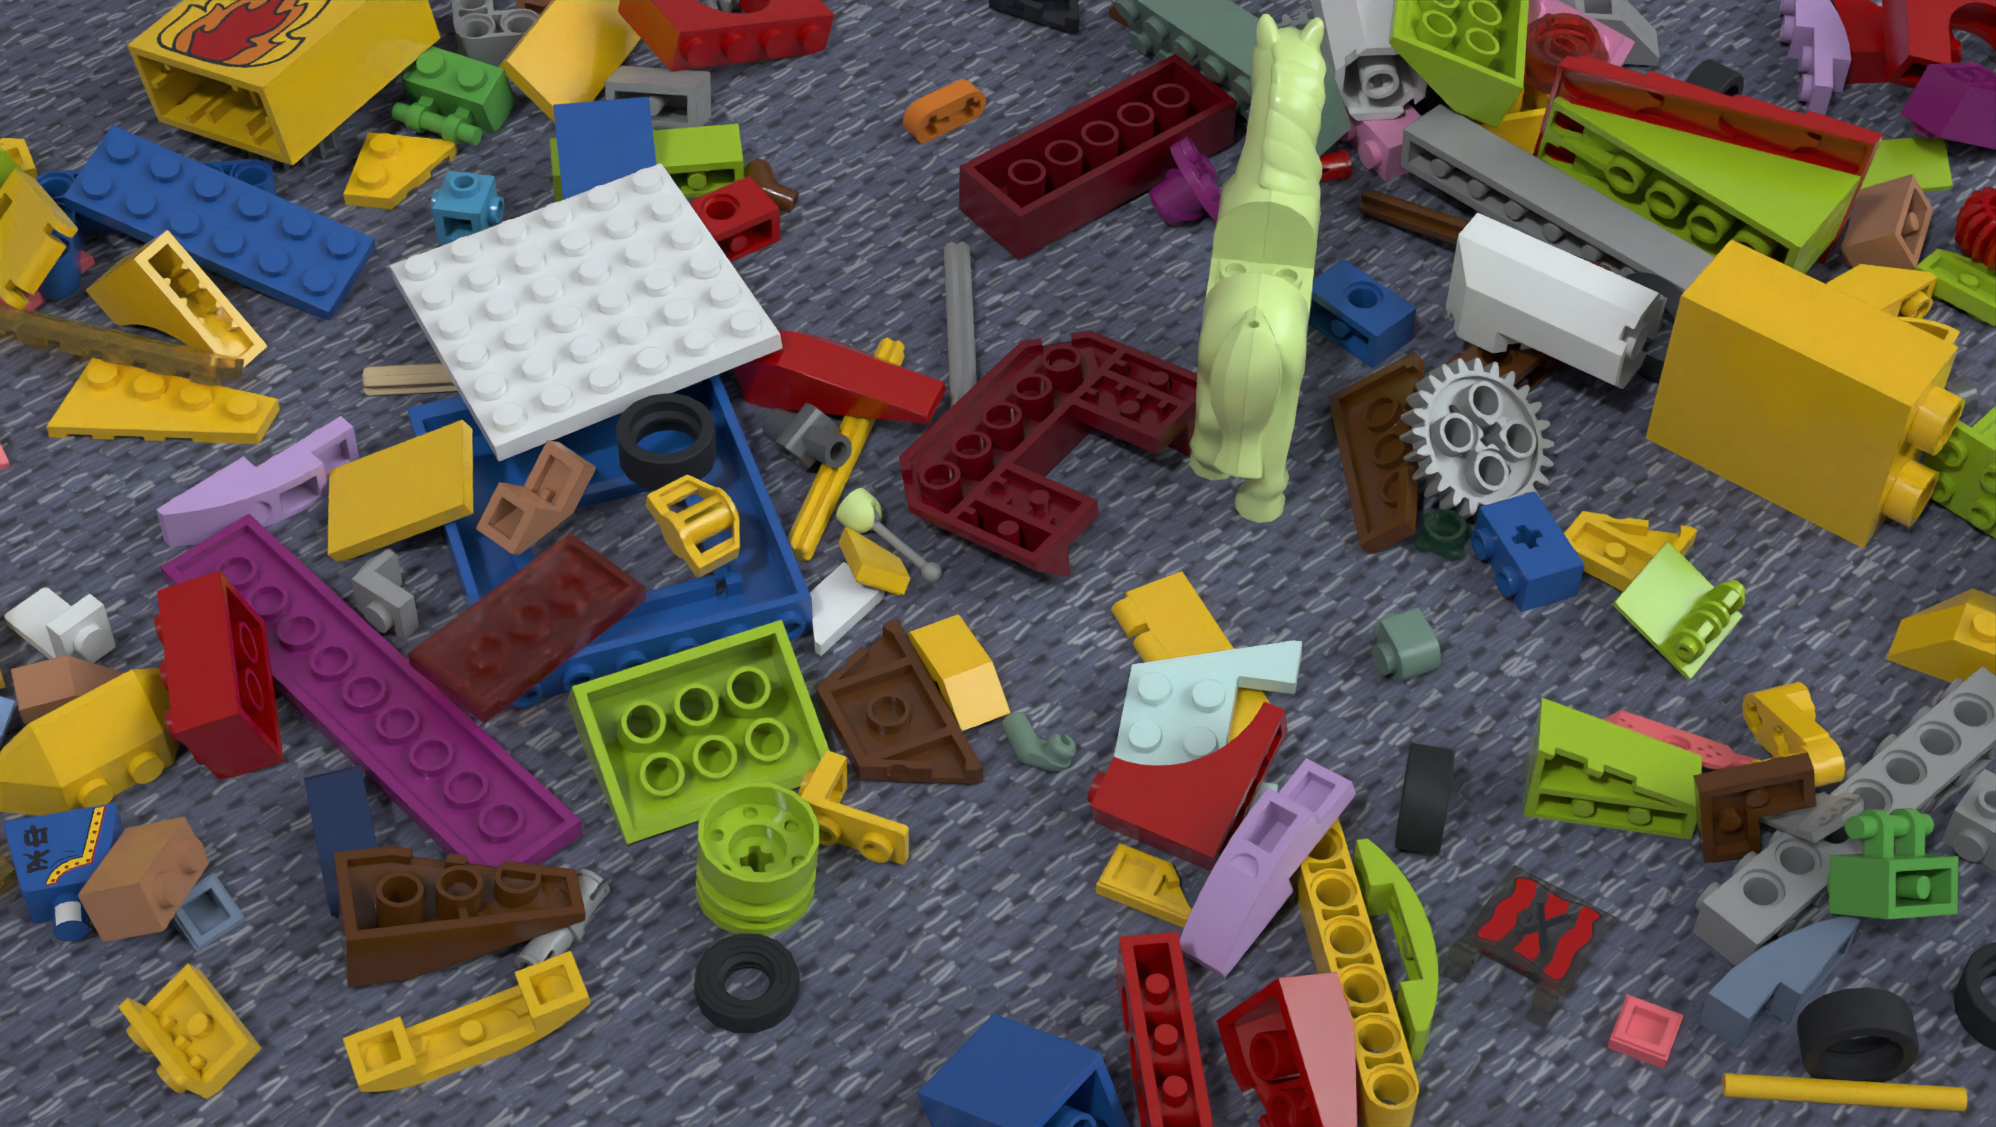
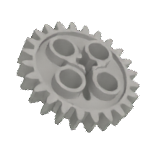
(1490, 432)

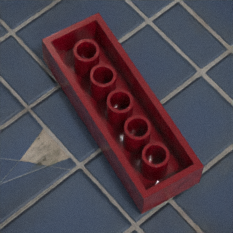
(1094, 155)

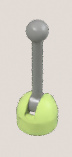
(864, 513)

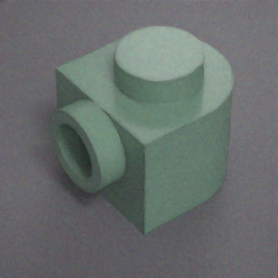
(1405, 645)

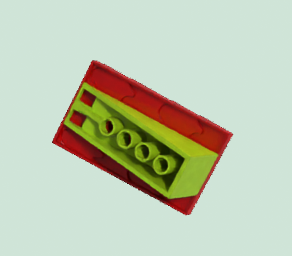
(1707, 160)

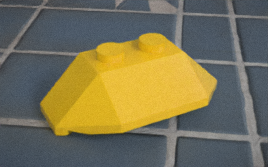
(1949, 637)
(89, 748)

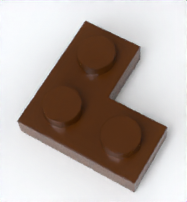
(1736, 797)

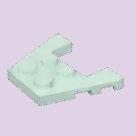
(1187, 703)

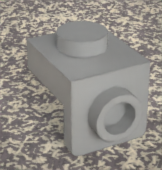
(381, 598)

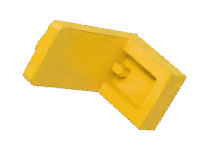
(870, 834)

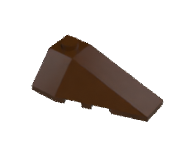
(426, 914)

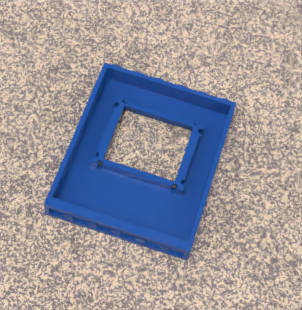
(759, 584)

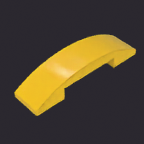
(482, 1031)

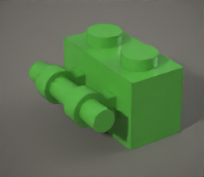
(454, 97)
(1891, 882)

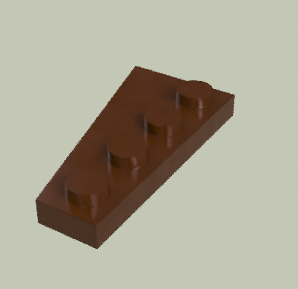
(1373, 454)

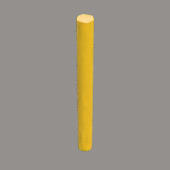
(1844, 1092)

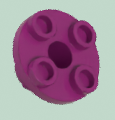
(1187, 190)

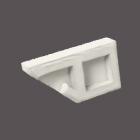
(839, 605)

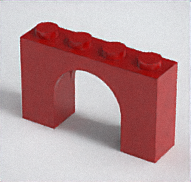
(1919, 33)
(698, 36)

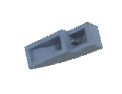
(1776, 979)

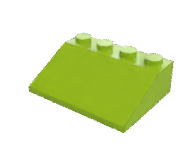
(1465, 51)
(697, 724)

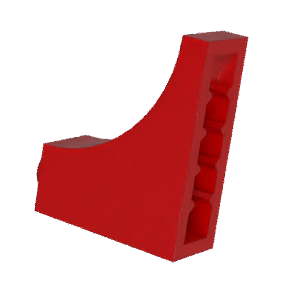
(1866, 39)
(1192, 804)

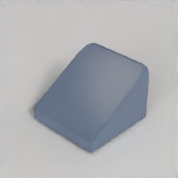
(207, 913)

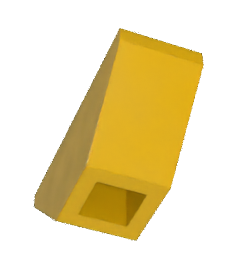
(1889, 289)

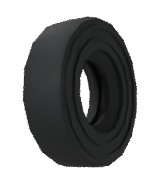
(746, 952)

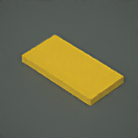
(570, 52)

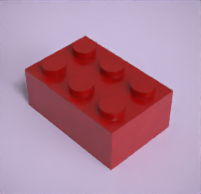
(218, 676)

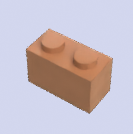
(1888, 225)
(144, 879)

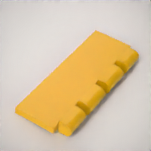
(1178, 625)

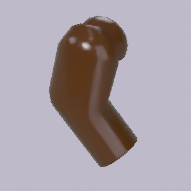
(764, 177)

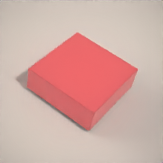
(1645, 1031)

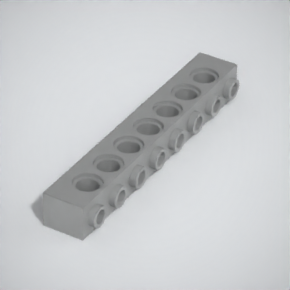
(1917, 770)

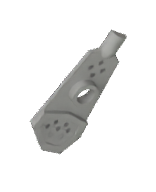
(1818, 821)

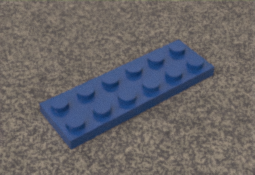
(221, 222)

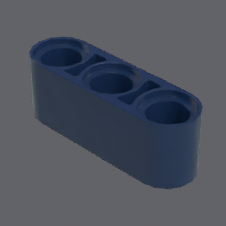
(339, 820)

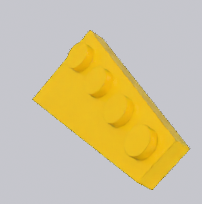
(137, 403)

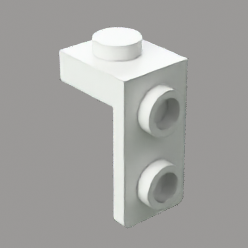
(63, 629)

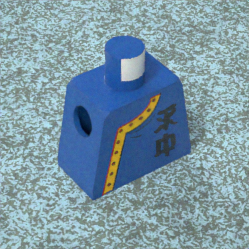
(57, 858)

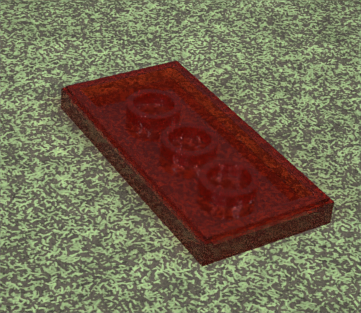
(527, 627)

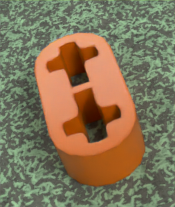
(944, 110)

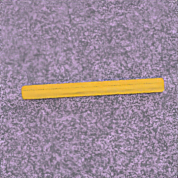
(831, 481)

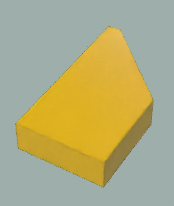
(873, 564)
(1144, 884)

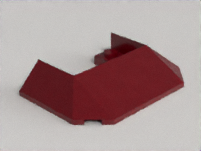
(990, 453)

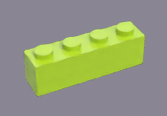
(693, 156)

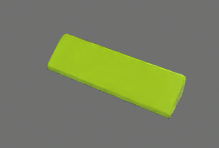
(1916, 156)

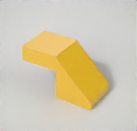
(962, 671)

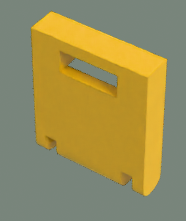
(26, 238)

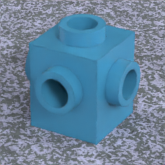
(462, 200)

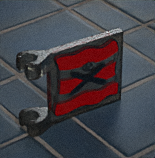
(1536, 934)

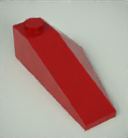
(837, 381)
(1295, 1051)

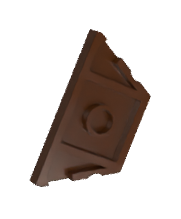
(895, 717)

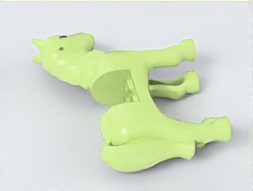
(1263, 276)

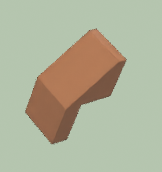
(526, 513)
(56, 682)

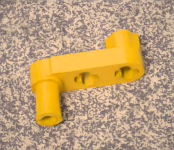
(1786, 726)

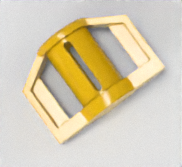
(696, 523)

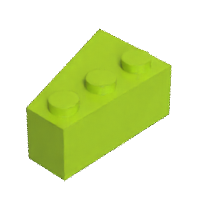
(1608, 775)

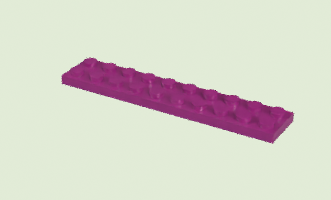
(382, 710)

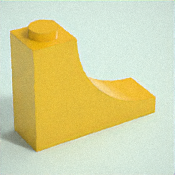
(171, 293)

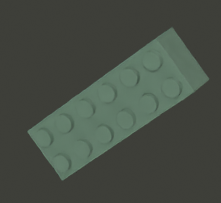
(1218, 43)

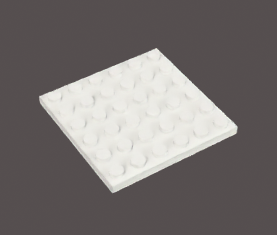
(583, 310)

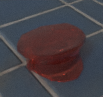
(1552, 40)

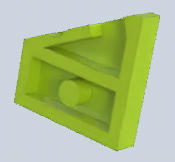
(1963, 284)

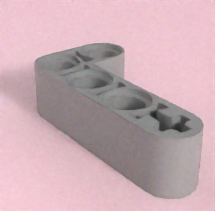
(488, 33)

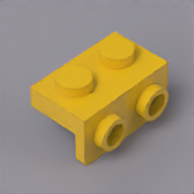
(191, 1034)

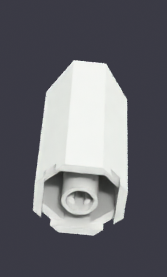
(1366, 67)
(1548, 300)

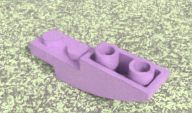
(1821, 46)
(266, 492)
(1256, 865)

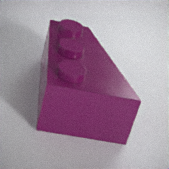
(1955, 104)

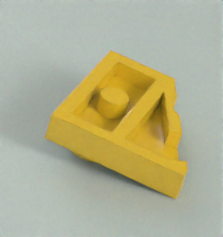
(392, 167)
(1620, 547)

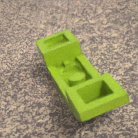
(1390, 893)

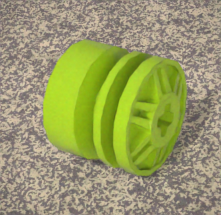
(756, 858)

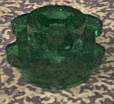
(1446, 523)

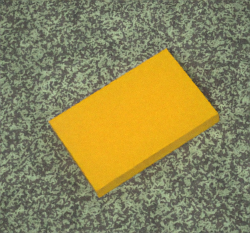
(400, 491)

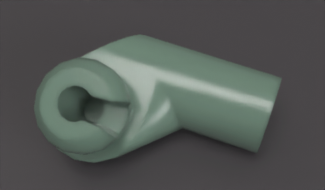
(1033, 751)

